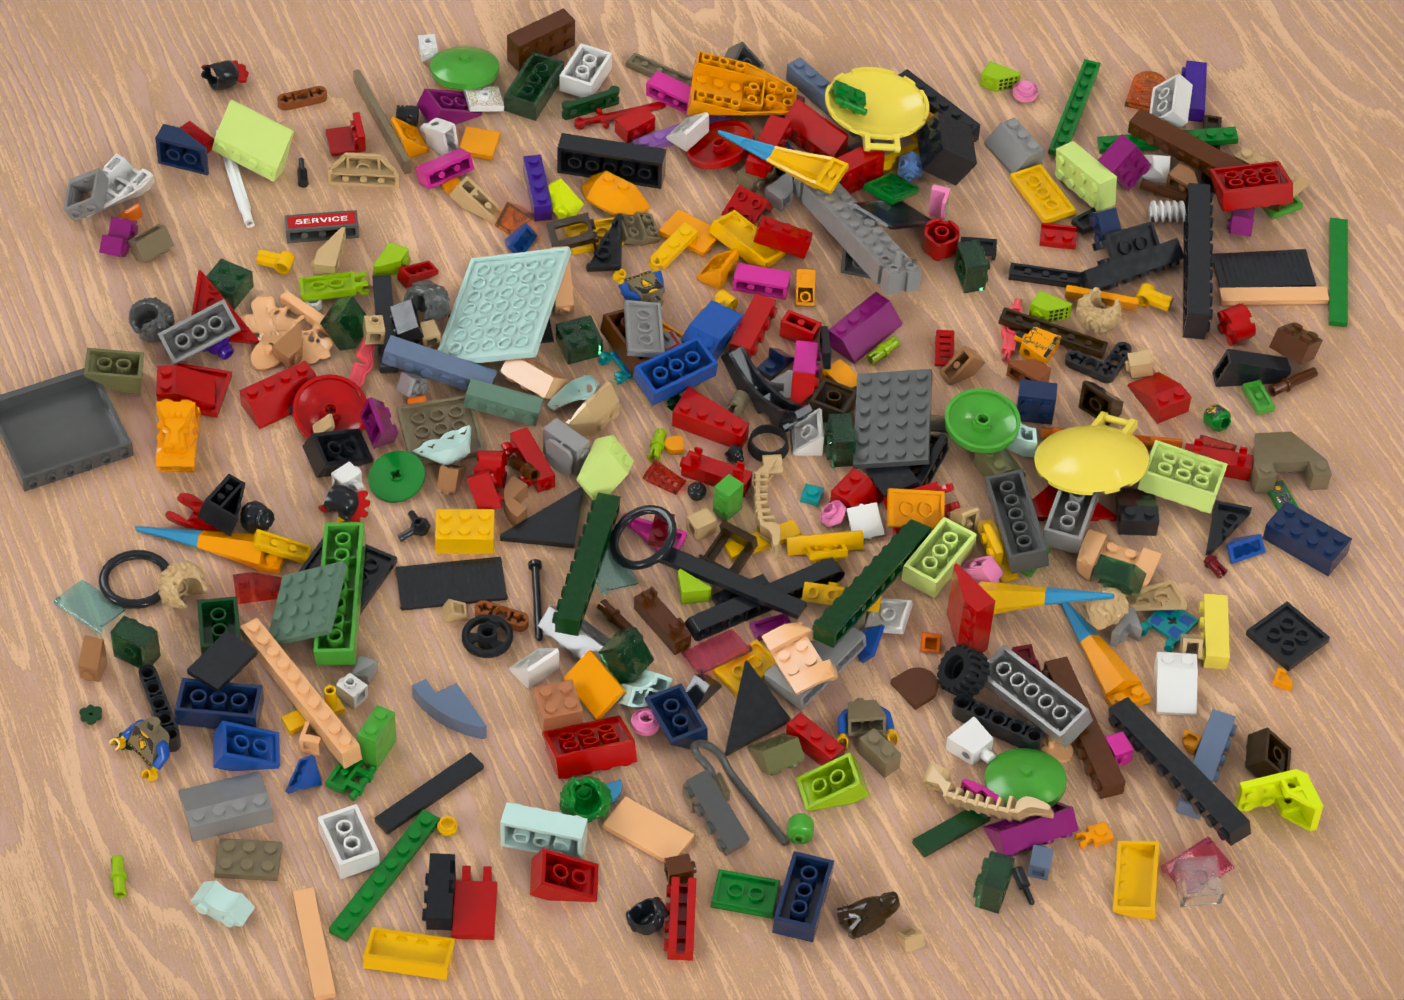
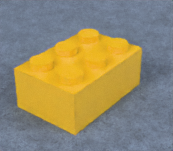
(464, 531)

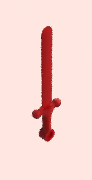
(602, 118)

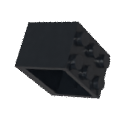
(946, 148)

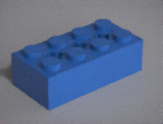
(675, 370)

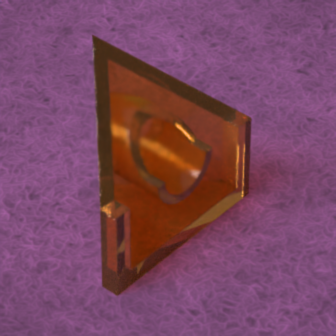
(513, 217)

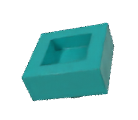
(812, 494)

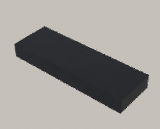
(825, 347)

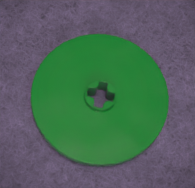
(398, 489)

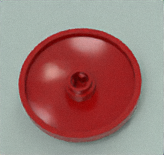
(716, 151)
(327, 396)

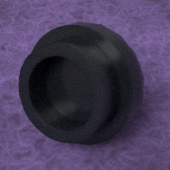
(735, 454)
(696, 491)

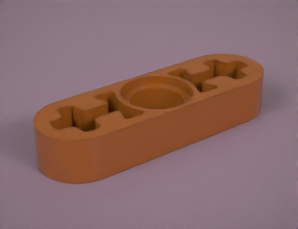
(313, 91)
(497, 609)

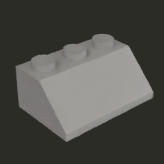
(1014, 146)

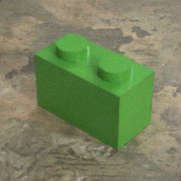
(728, 497)

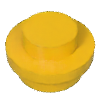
(447, 826)

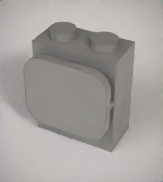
(564, 448)

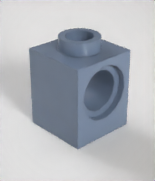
(1040, 862)

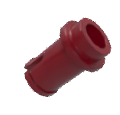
(1215, 566)

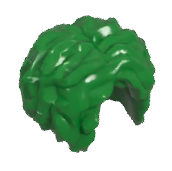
(585, 798)

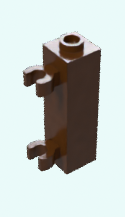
(662, 621)

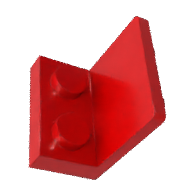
(348, 138)
(747, 204)

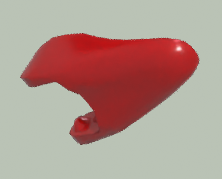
(193, 522)

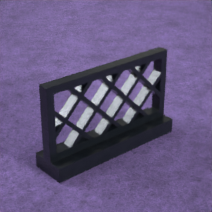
(937, 455)

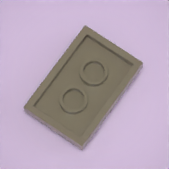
(248, 859)

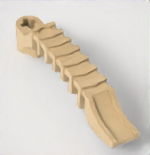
(764, 519)
(936, 779)

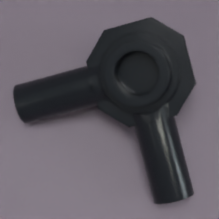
(419, 526)

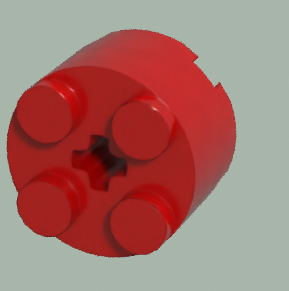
(940, 239)
(1236, 324)
(495, 462)

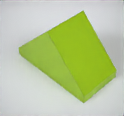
(692, 589)

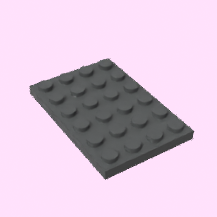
(893, 419)

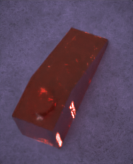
(256, 587)

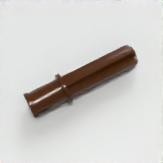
(1162, 190)
(1286, 384)
(526, 469)
(614, 616)

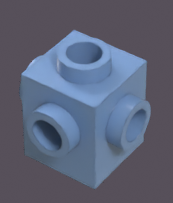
(909, 166)

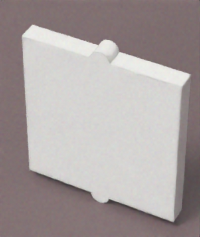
(866, 519)

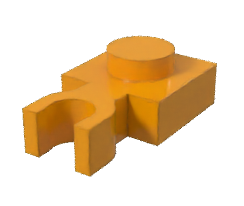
(1096, 834)

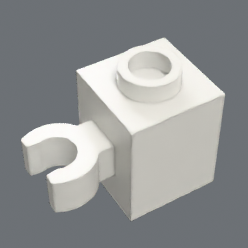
(349, 476)

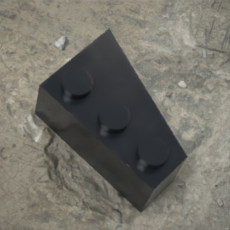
(223, 505)
(440, 892)

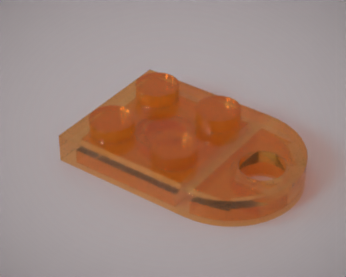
(1141, 90)

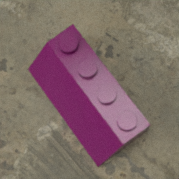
(864, 327)
(1016, 835)

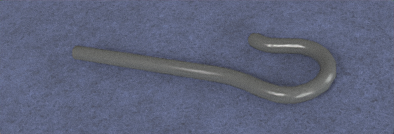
(737, 782)

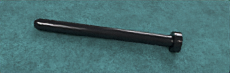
(536, 565)

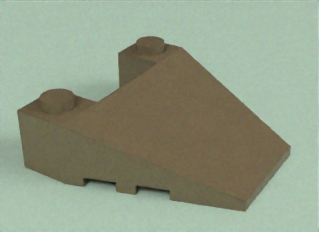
(1286, 453)

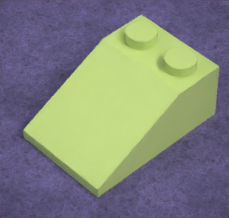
(604, 467)

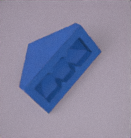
(521, 239)
(1245, 547)
(873, 638)
(305, 775)

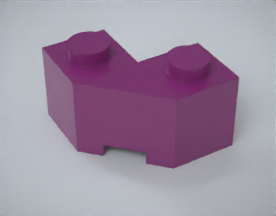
(1241, 222)
(120, 232)

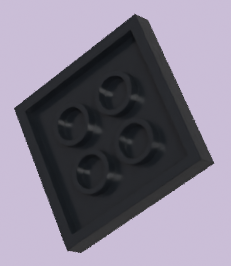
(1287, 636)

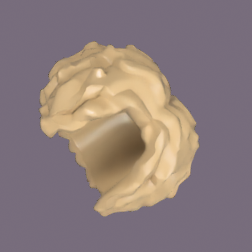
(1094, 313)
(179, 581)
(1105, 611)

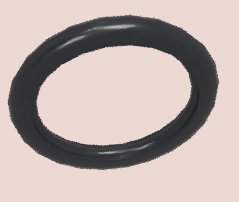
(660, 554)
(122, 557)

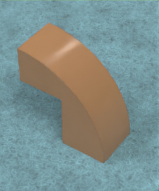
(515, 493)

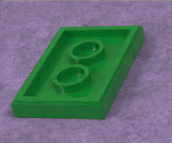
(891, 188)
(745, 893)

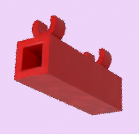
(527, 450)
(1238, 463)
(712, 471)

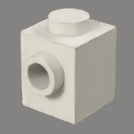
(427, 47)
(351, 690)

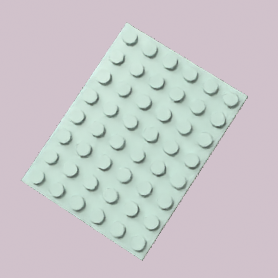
(504, 305)

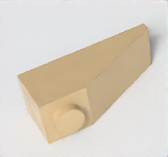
(475, 200)
(330, 254)

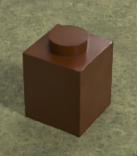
(679, 866)

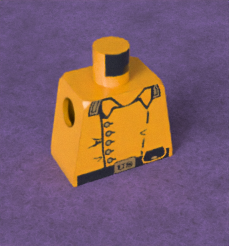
(1037, 344)

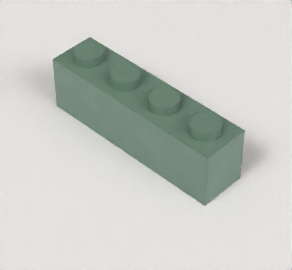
(503, 402)

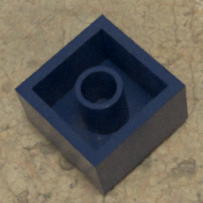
(1036, 401)

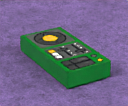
(1280, 495)

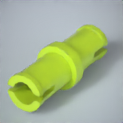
(883, 350)
(657, 445)
(118, 876)

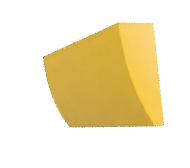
(739, 233)
(1137, 879)
(409, 953)

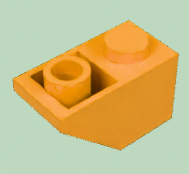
(805, 287)

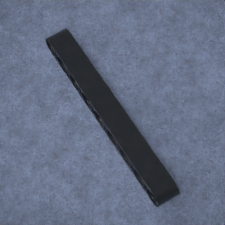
(741, 609)

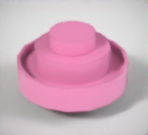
(1025, 91)
(833, 513)
(644, 722)

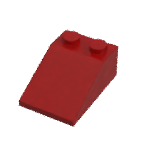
(185, 384)
(1161, 396)
(563, 877)

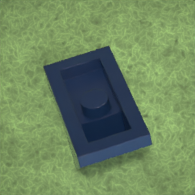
(775, 363)

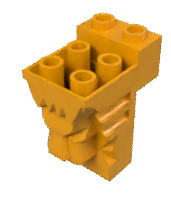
(177, 435)

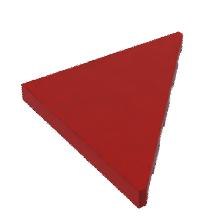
(207, 295)
(1045, 499)

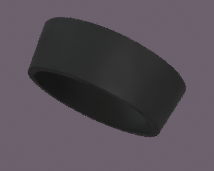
(757, 453)

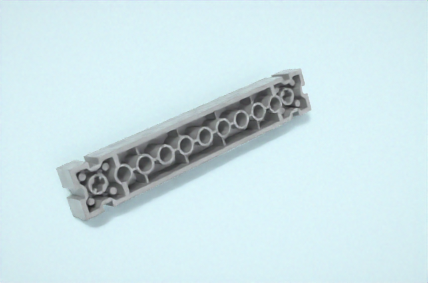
(861, 238)

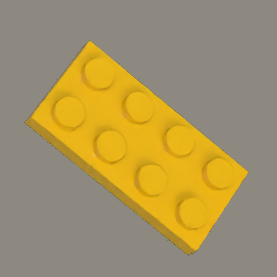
(1042, 194)

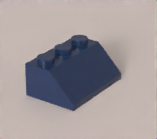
(677, 716)

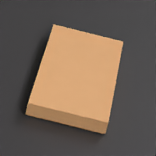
(647, 830)

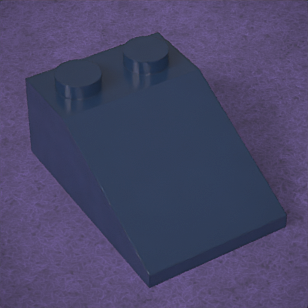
(181, 150)

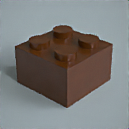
(1296, 343)

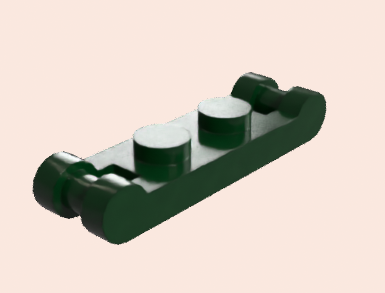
(590, 103)

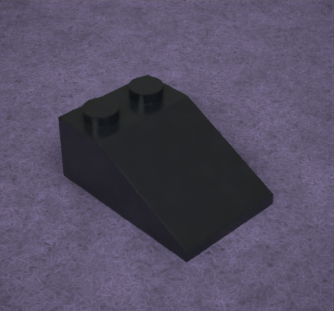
(334, 449)
(1136, 512)

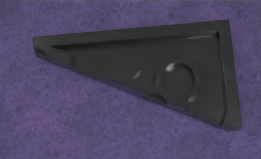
(609, 253)
(1224, 522)

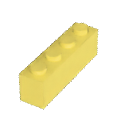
(1214, 631)

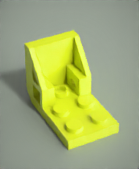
(1275, 789)

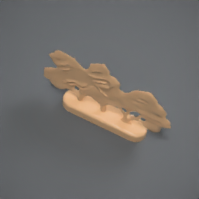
(270, 324)

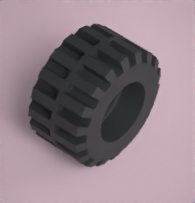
(963, 671)

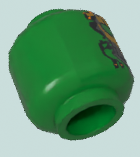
(1217, 418)

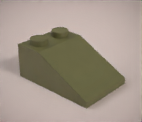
(115, 369)

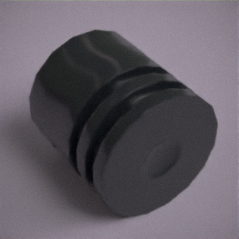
(403, 113)

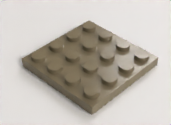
(434, 418)

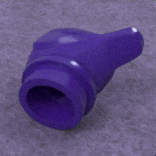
(222, 349)

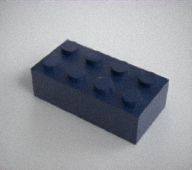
(1307, 538)
(204, 707)
(803, 896)

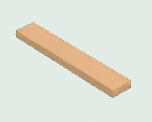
(1273, 295)
(314, 944)

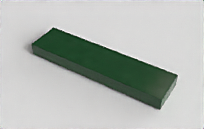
(949, 831)

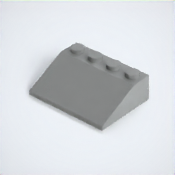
(226, 806)

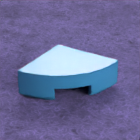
(616, 789)

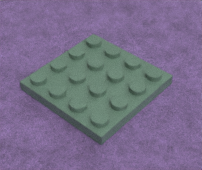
(307, 603)

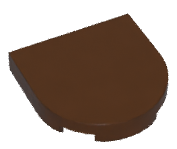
(916, 686)

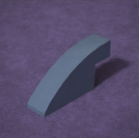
(450, 709)

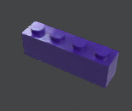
(1196, 74)
(537, 187)

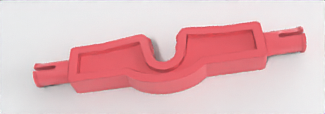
(1008, 335)
(359, 370)

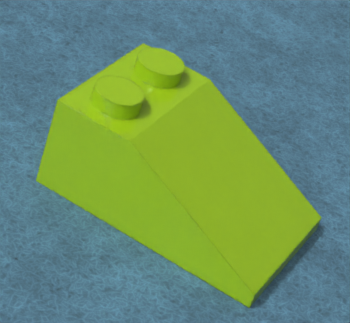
(833, 784)

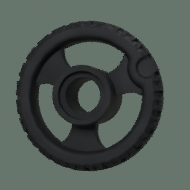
(486, 636)

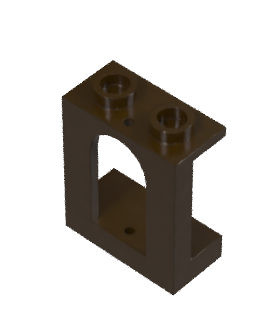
(575, 241)
(732, 532)

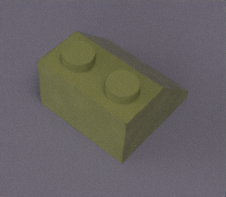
(995, 463)
(777, 753)

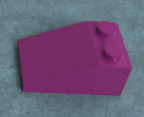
(445, 105)
(378, 423)

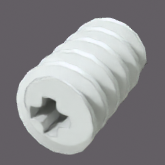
(1166, 211)

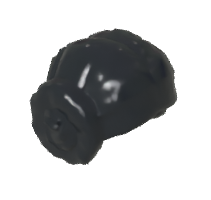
(256, 516)
(647, 916)

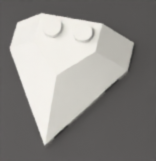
(124, 181)

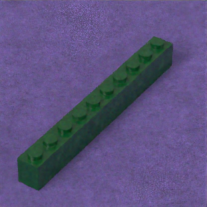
(587, 564)
(869, 584)

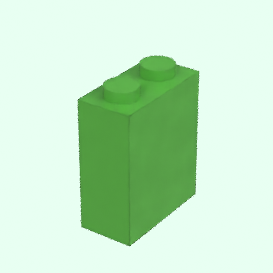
(377, 736)

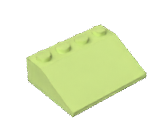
(253, 141)
(1183, 476)

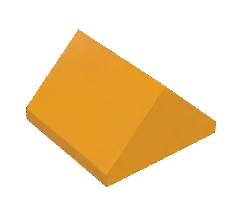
(409, 138)
(719, 268)

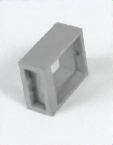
(97, 183)

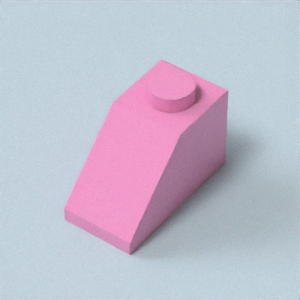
(982, 569)

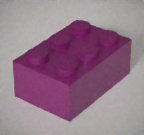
(1125, 162)

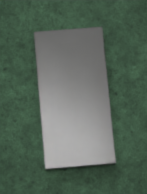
(643, 328)

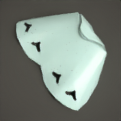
(570, 393)
(447, 450)

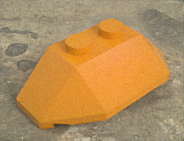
(614, 194)

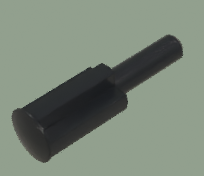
(302, 174)
(1023, 883)

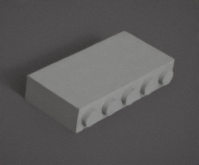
(840, 657)

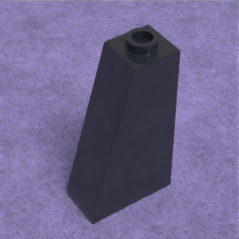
(1243, 367)

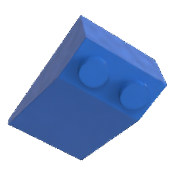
(714, 327)
(245, 748)

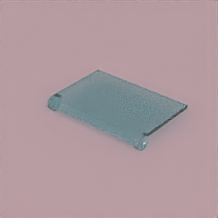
(613, 575)
(88, 605)

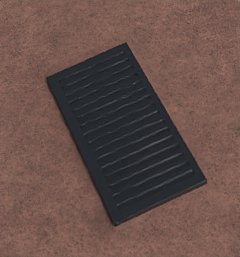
(893, 216)
(1264, 269)
(456, 580)

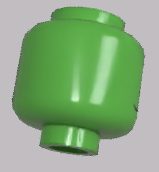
(800, 828)

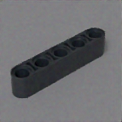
(158, 704)
(998, 723)

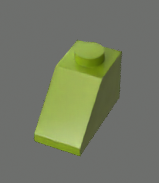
(391, 260)

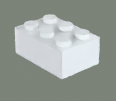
(585, 71)
(1172, 100)
(348, 841)

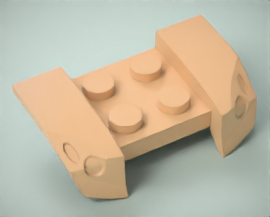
(1095, 544)
(797, 657)

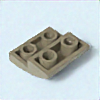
(639, 229)

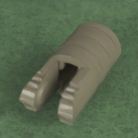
(738, 403)

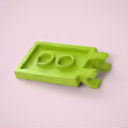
(333, 285)

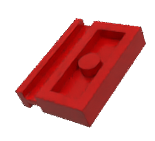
(1058, 236)

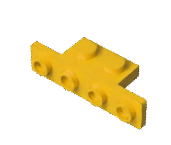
(825, 545)
(993, 546)
(826, 594)

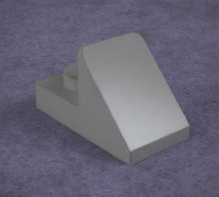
(783, 384)
(1127, 627)

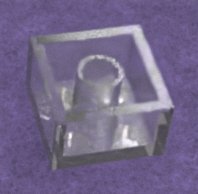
(1198, 881)

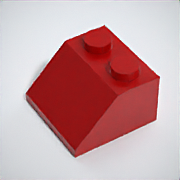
(855, 490)

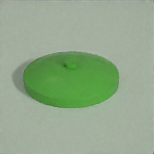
(464, 68)
(982, 420)
(1026, 773)

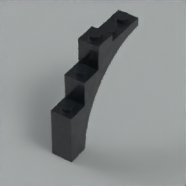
(764, 397)

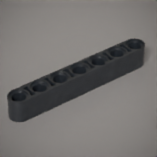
(383, 300)

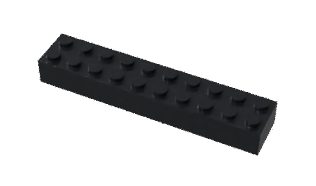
(1197, 261)

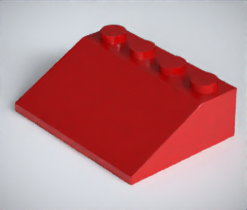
(1252, 186)
(969, 611)
(590, 747)

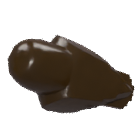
(868, 913)

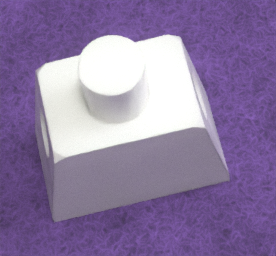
(440, 135)
(971, 743)

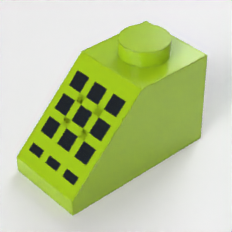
(998, 78)
(1049, 307)

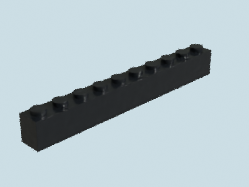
(1179, 772)

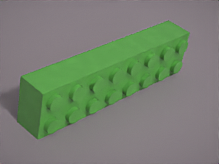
(347, 544)

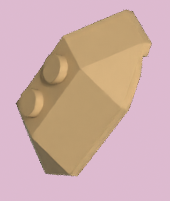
(363, 170)
(596, 411)

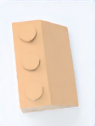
(534, 377)

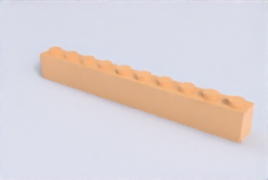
(302, 694)

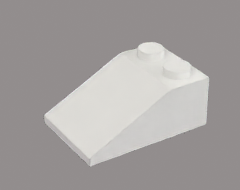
(1176, 683)

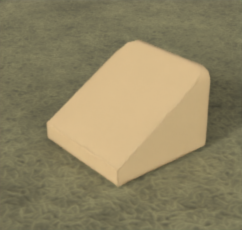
(324, 425)
(454, 611)
(910, 938)

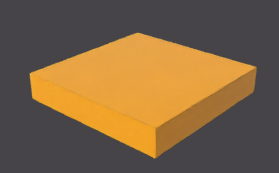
(480, 142)

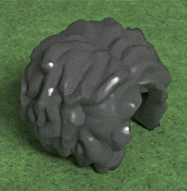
(429, 299)
(150, 317)

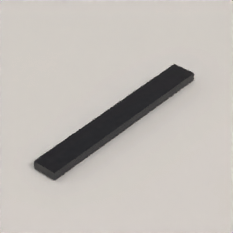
(735, 583)

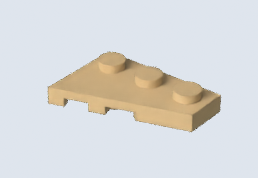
(1158, 597)

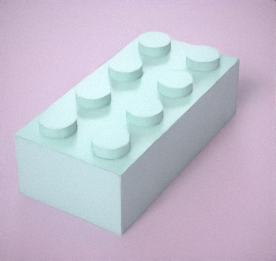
(536, 829)

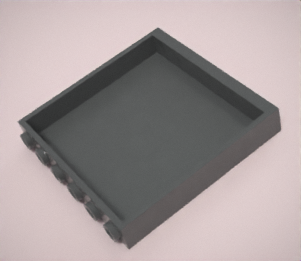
(60, 429)

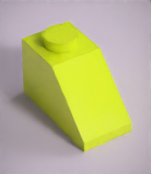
(564, 200)

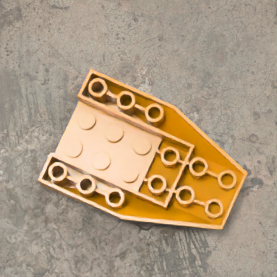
(736, 88)

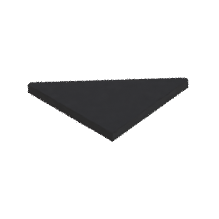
(552, 525)
(754, 713)

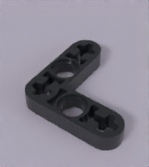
(1101, 369)

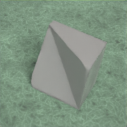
(365, 669)

